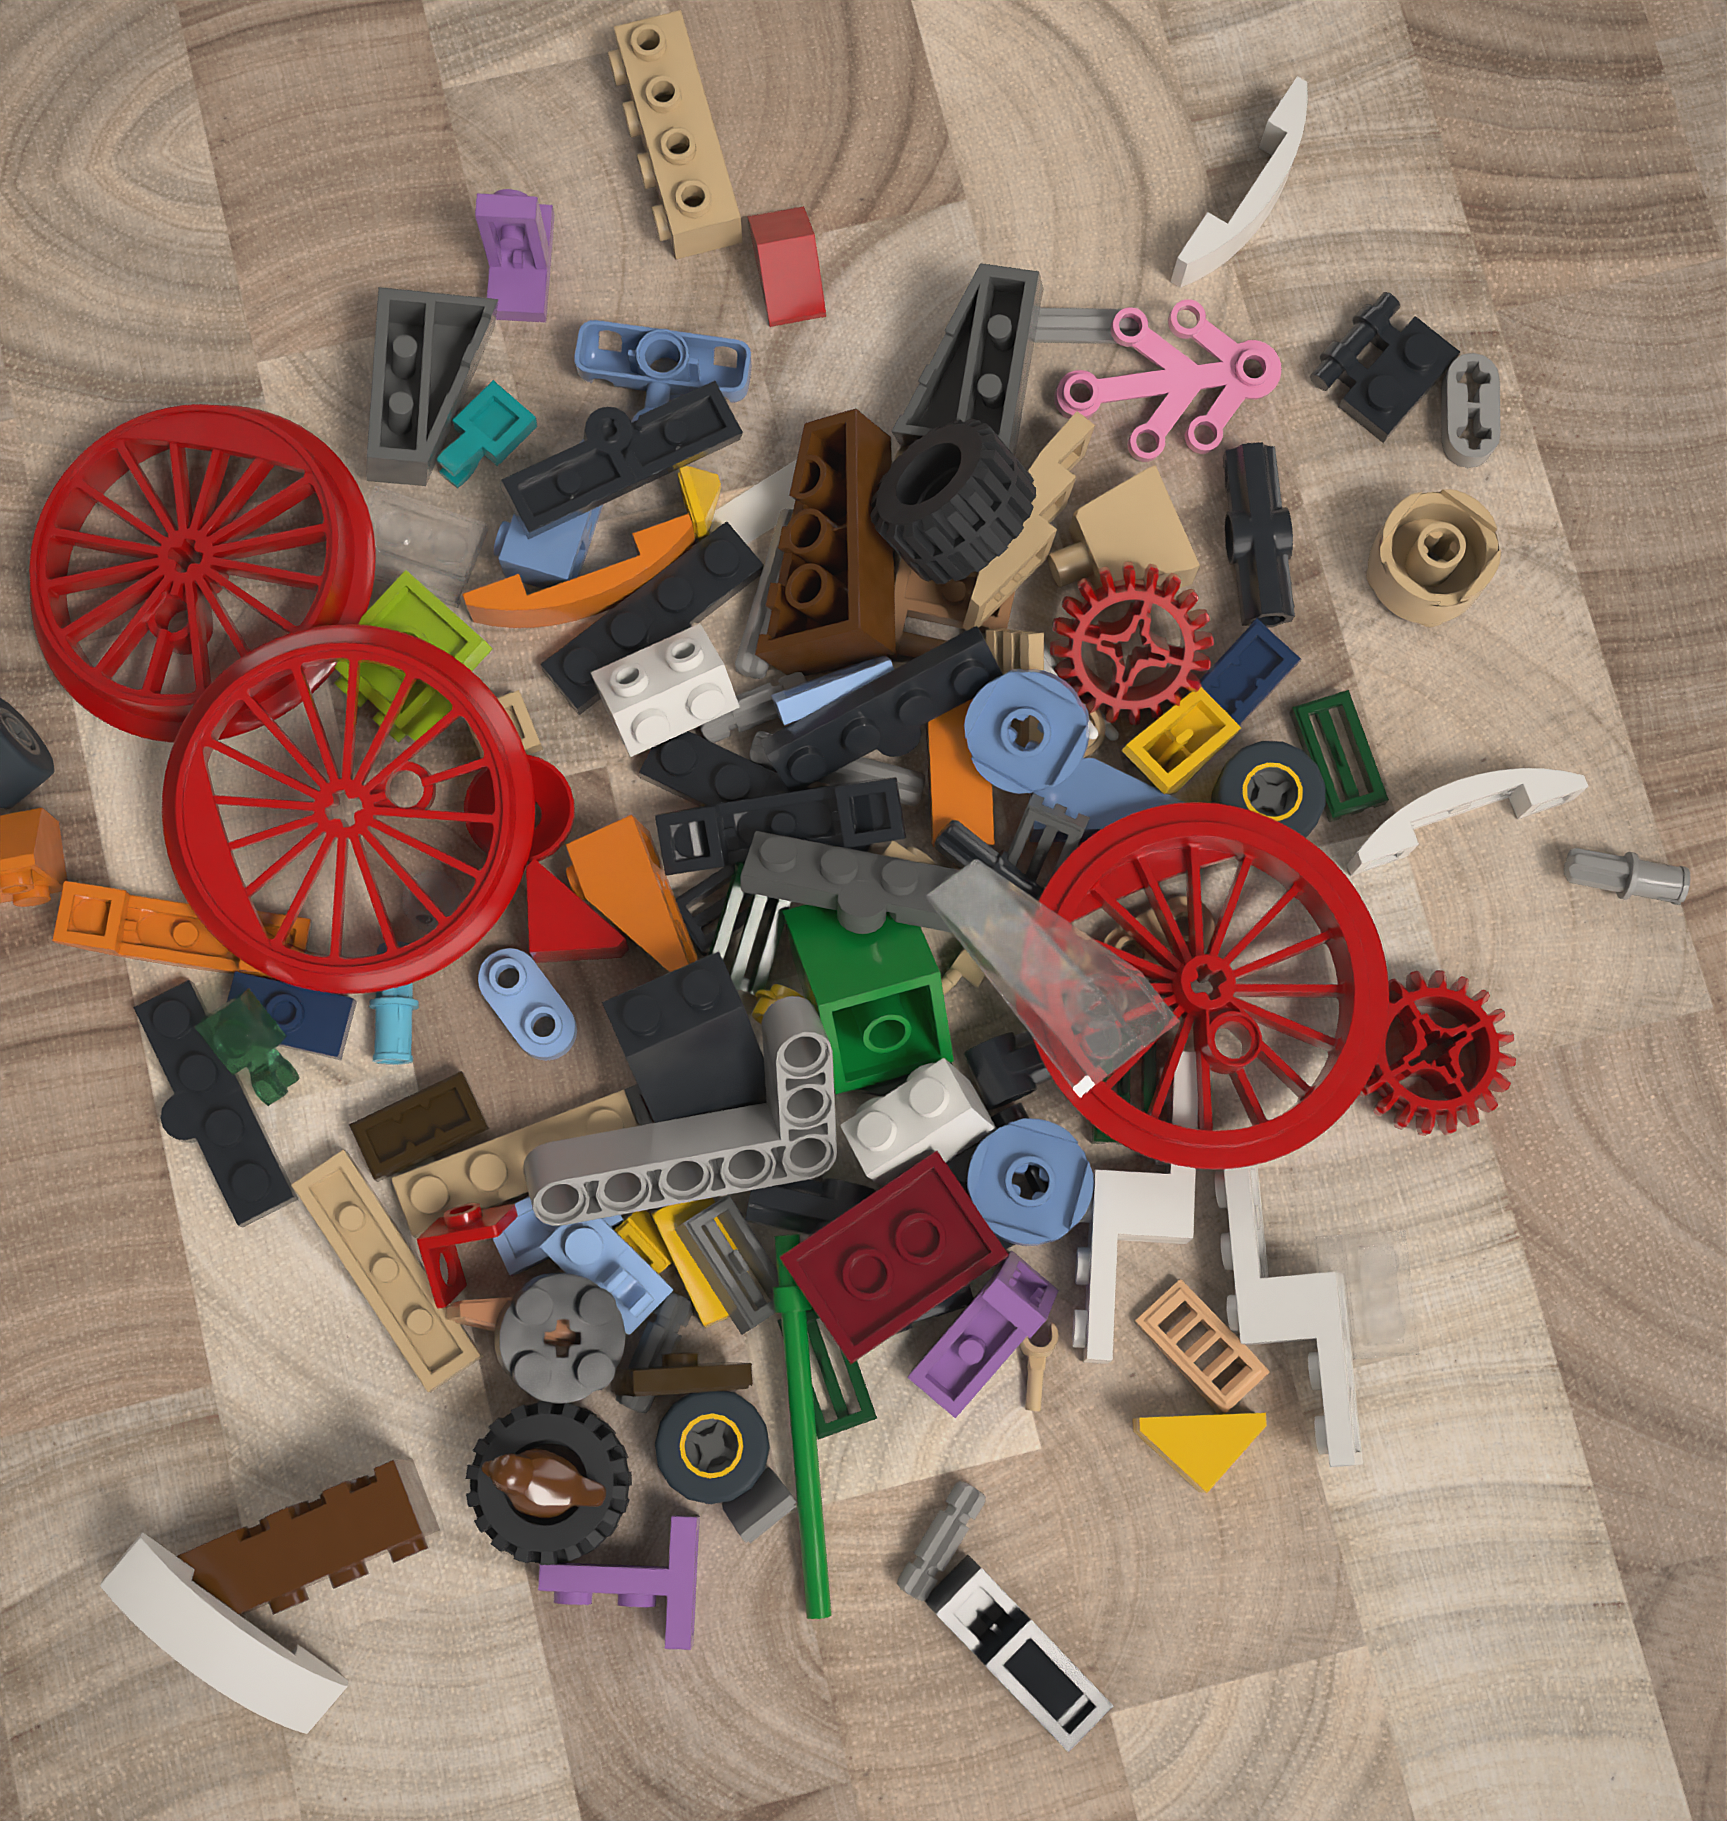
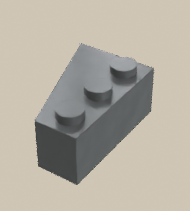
(981, 359)
(420, 376)

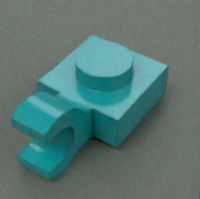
(488, 427)

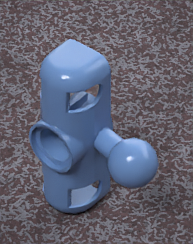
(644, 346)

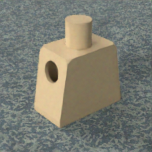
(1126, 525)

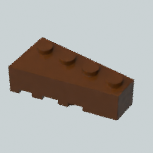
(836, 568)
(317, 1541)

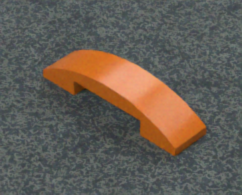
(509, 606)
(153, 929)

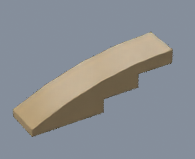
(1033, 544)

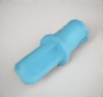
(393, 1022)

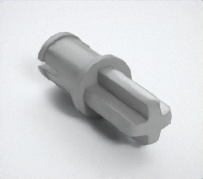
(1627, 875)

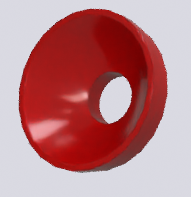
(551, 795)

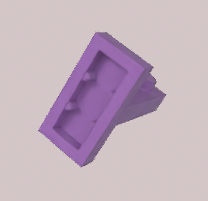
(519, 252)
(985, 1334)
(638, 1583)

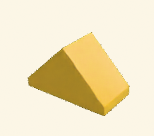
(1182, 741)
(1200, 1445)

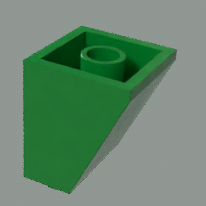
(873, 995)

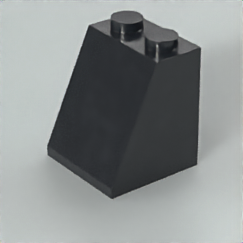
(689, 1042)

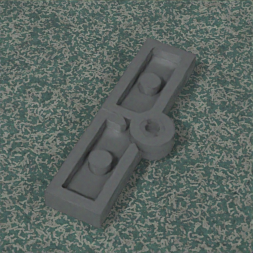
(845, 880)

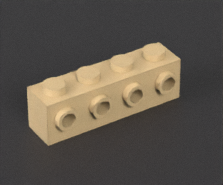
(677, 135)

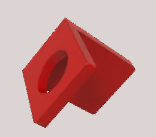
(458, 1226)

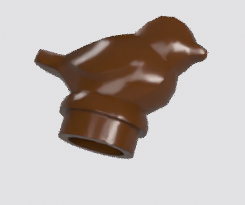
(543, 1483)

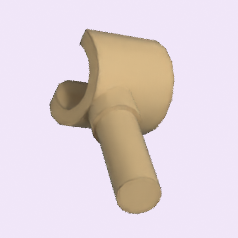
(962, 967)
(1036, 1365)

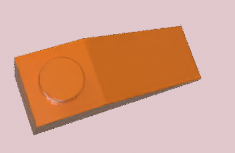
(627, 883)

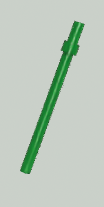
(793, 1305)

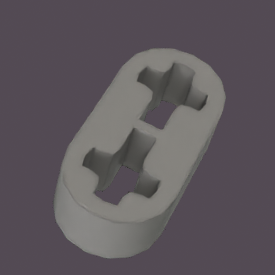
(1483, 410)

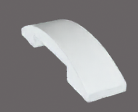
(1217, 241)
(1527, 789)
(217, 1642)

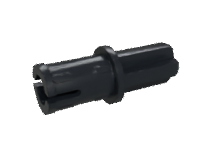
(963, 847)

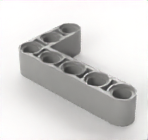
(704, 1153)

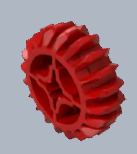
(1144, 592)
(1445, 1076)

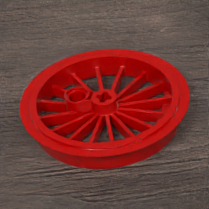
(194, 559)
(1181, 840)
(205, 857)

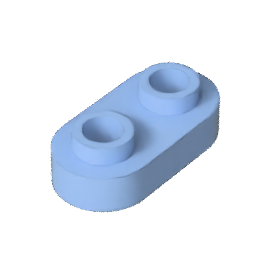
(526, 1003)

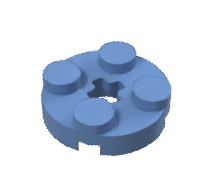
(992, 740)
(1060, 1164)

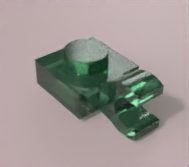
(247, 1037)

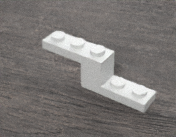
(1133, 1209)
(1290, 1311)

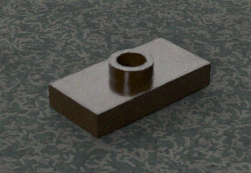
(419, 1126)
(681, 1375)

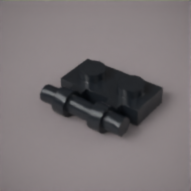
(1397, 379)

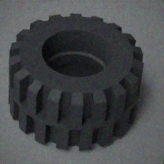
(953, 501)
(583, 1529)

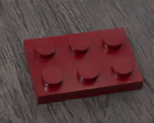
(893, 1257)

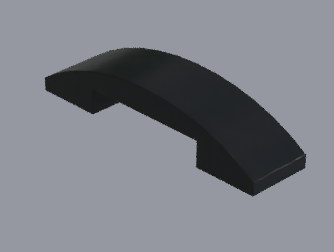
(828, 815)

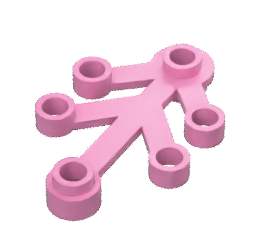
(1178, 378)

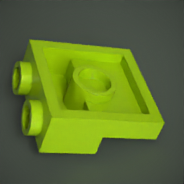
(417, 612)

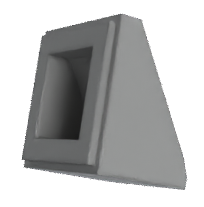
(760, 1506)

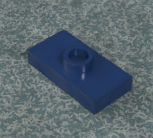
(1249, 671)
(309, 1018)

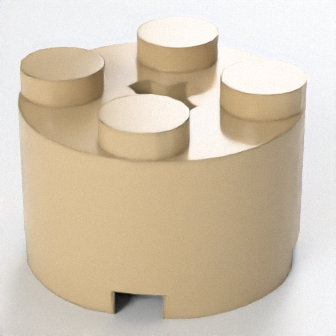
(1427, 589)

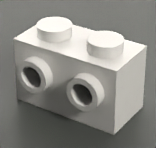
(665, 689)
(924, 1115)

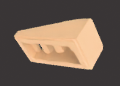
(1239, 1385)

